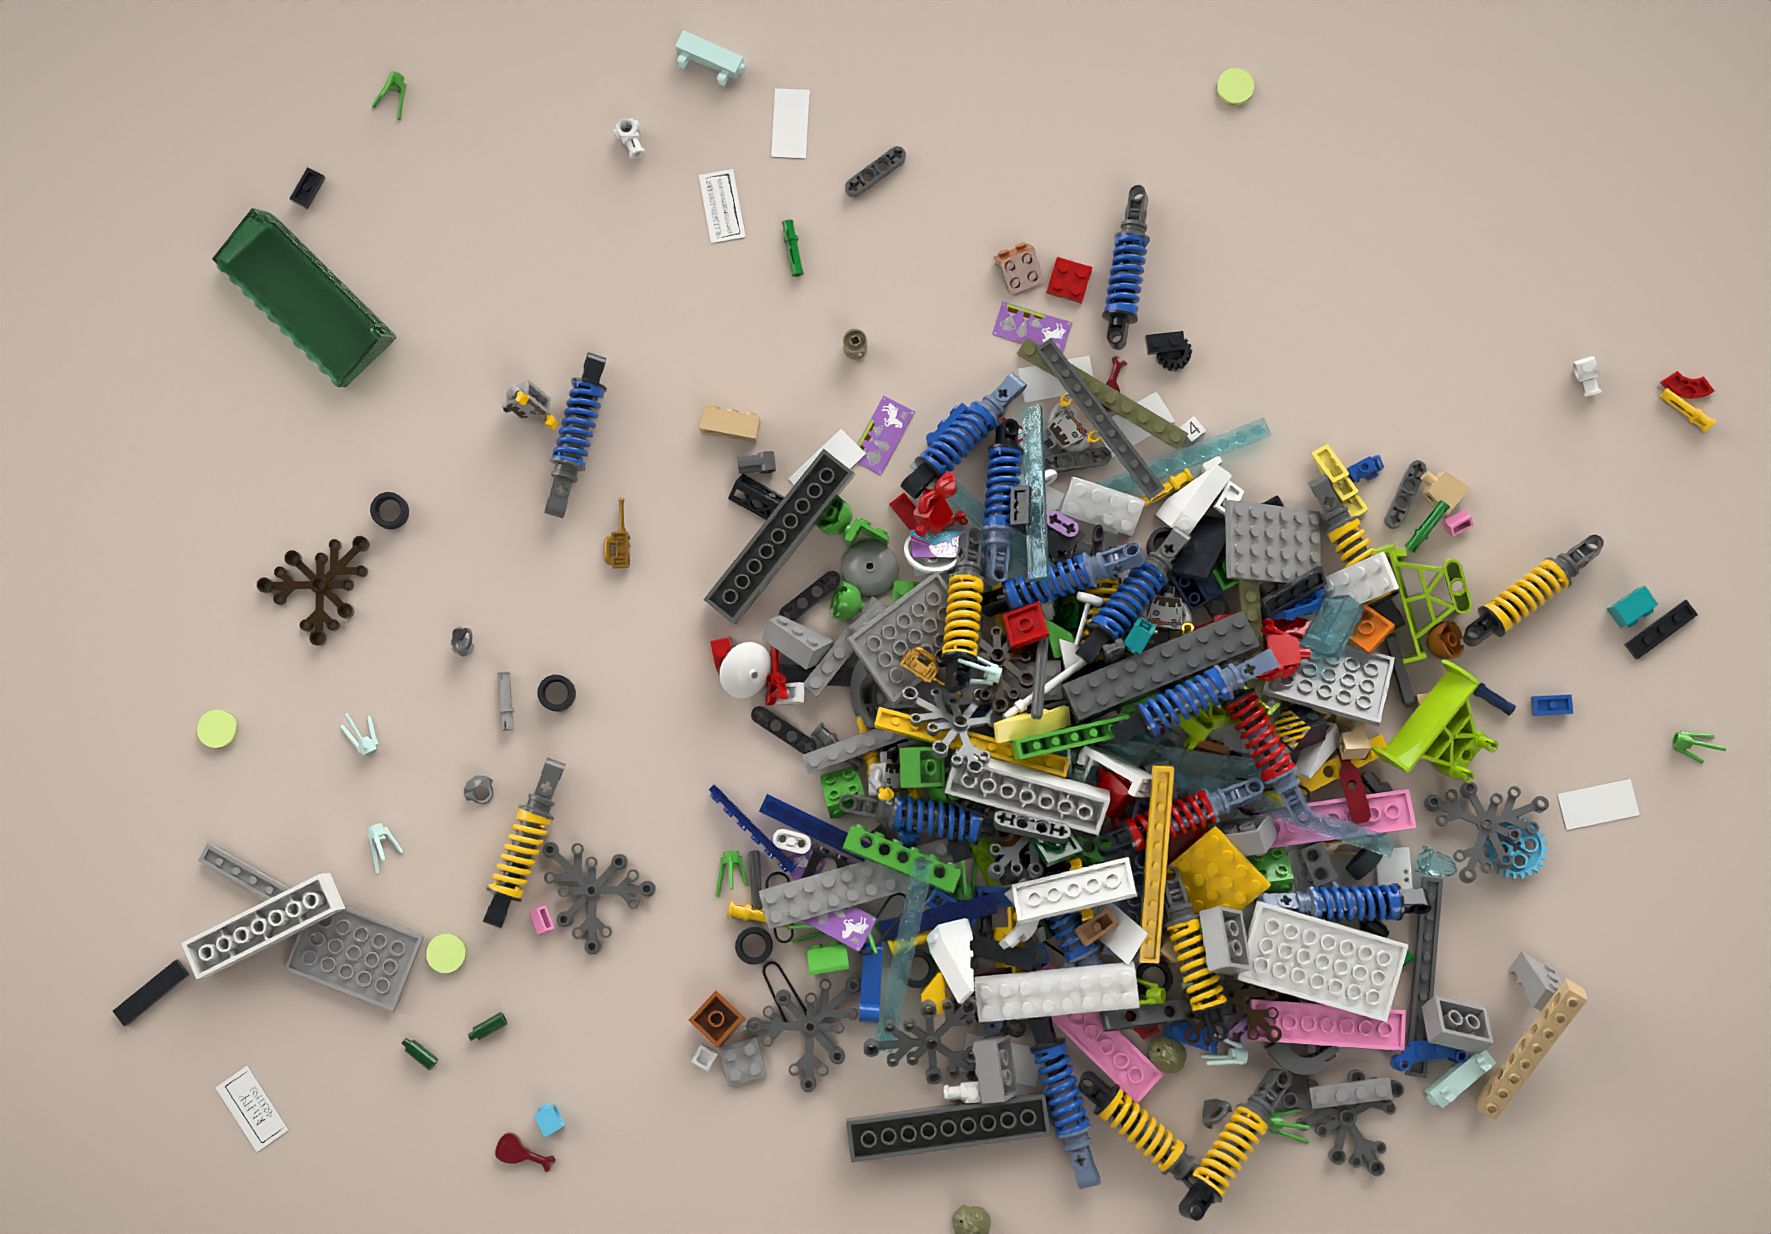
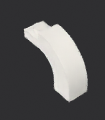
(1021, 931)

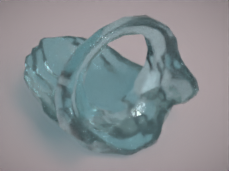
(1435, 863)

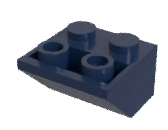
(1196, 592)

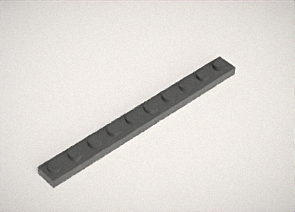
(1100, 419)
(1424, 968)

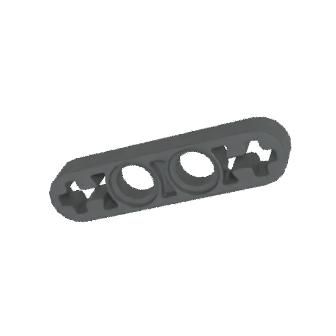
(873, 169)
(1074, 458)
(1408, 496)
(1400, 671)
(1030, 830)

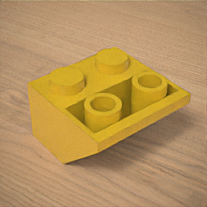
(936, 992)

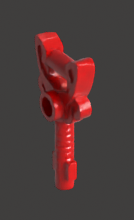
(775, 680)

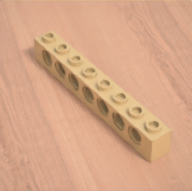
(1531, 1049)

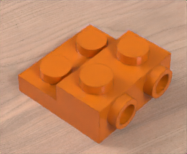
(1370, 630)

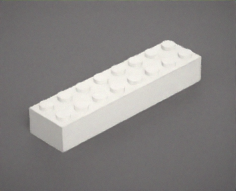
(1032, 794)
(263, 925)
(1056, 992)

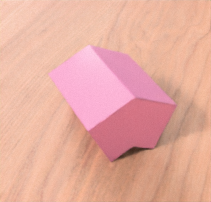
(1457, 523)
(538, 920)

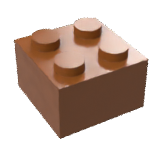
(717, 1019)

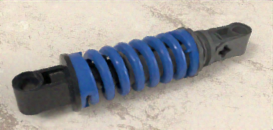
(1126, 268)
(574, 432)
(1132, 597)
(927, 816)

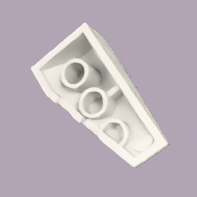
(1192, 501)
(952, 953)

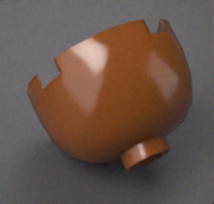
(1444, 640)

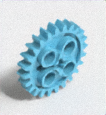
(1528, 863)

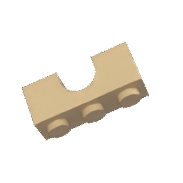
(1353, 743)

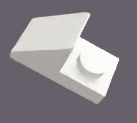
(1229, 492)
(795, 694)

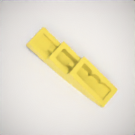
(1338, 476)
(1025, 726)

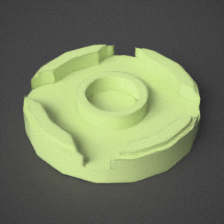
(1235, 86)
(217, 728)
(446, 953)

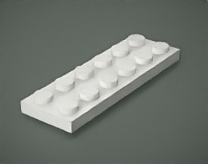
(1074, 890)

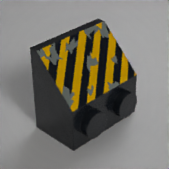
(1300, 727)

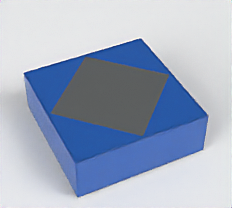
(1041, 953)

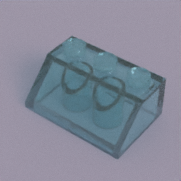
(1332, 625)

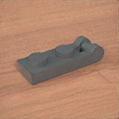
(1113, 652)

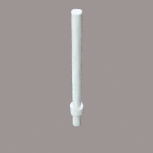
(1021, 705)

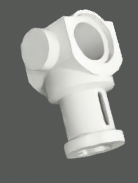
(630, 138)
(1586, 371)
(966, 1092)

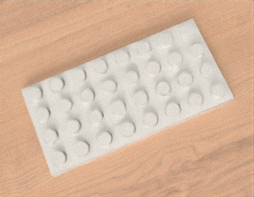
(1323, 961)

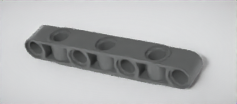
(1153, 1015)

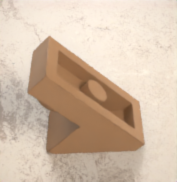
(1096, 927)

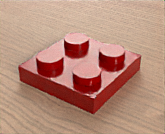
(1069, 280)
(1026, 625)

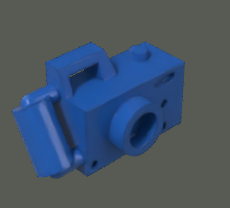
(1364, 468)

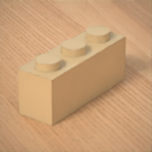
(730, 423)

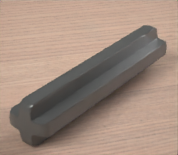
(755, 878)

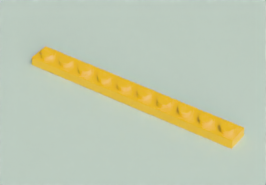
(900, 724)
(1156, 862)

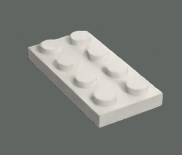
(1102, 506)
(1362, 580)

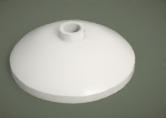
(928, 564)
(740, 665)

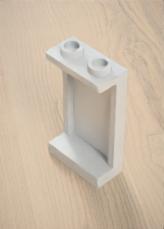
(1140, 779)

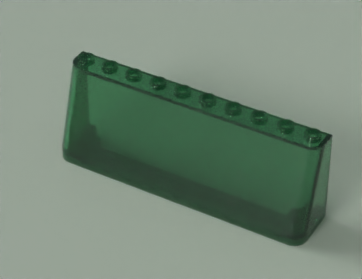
(303, 297)

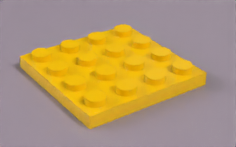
(1217, 874)

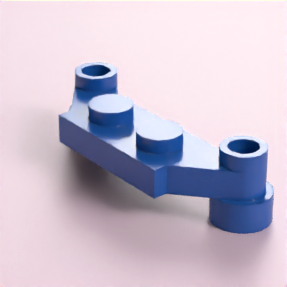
(1301, 607)
(1424, 1051)

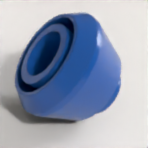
(908, 838)

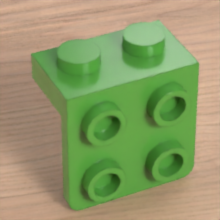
(863, 526)
(837, 784)
(1275, 869)

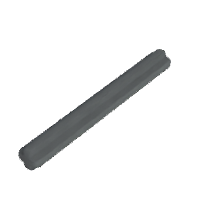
(1039, 679)

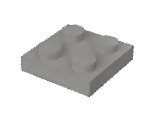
(743, 1061)

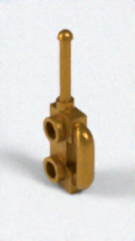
(621, 542)
(925, 671)

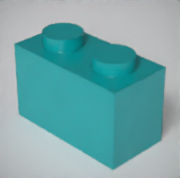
(1633, 606)
(1139, 636)

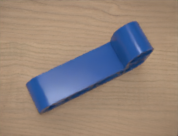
(871, 984)

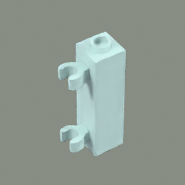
(709, 55)
(1458, 1078)

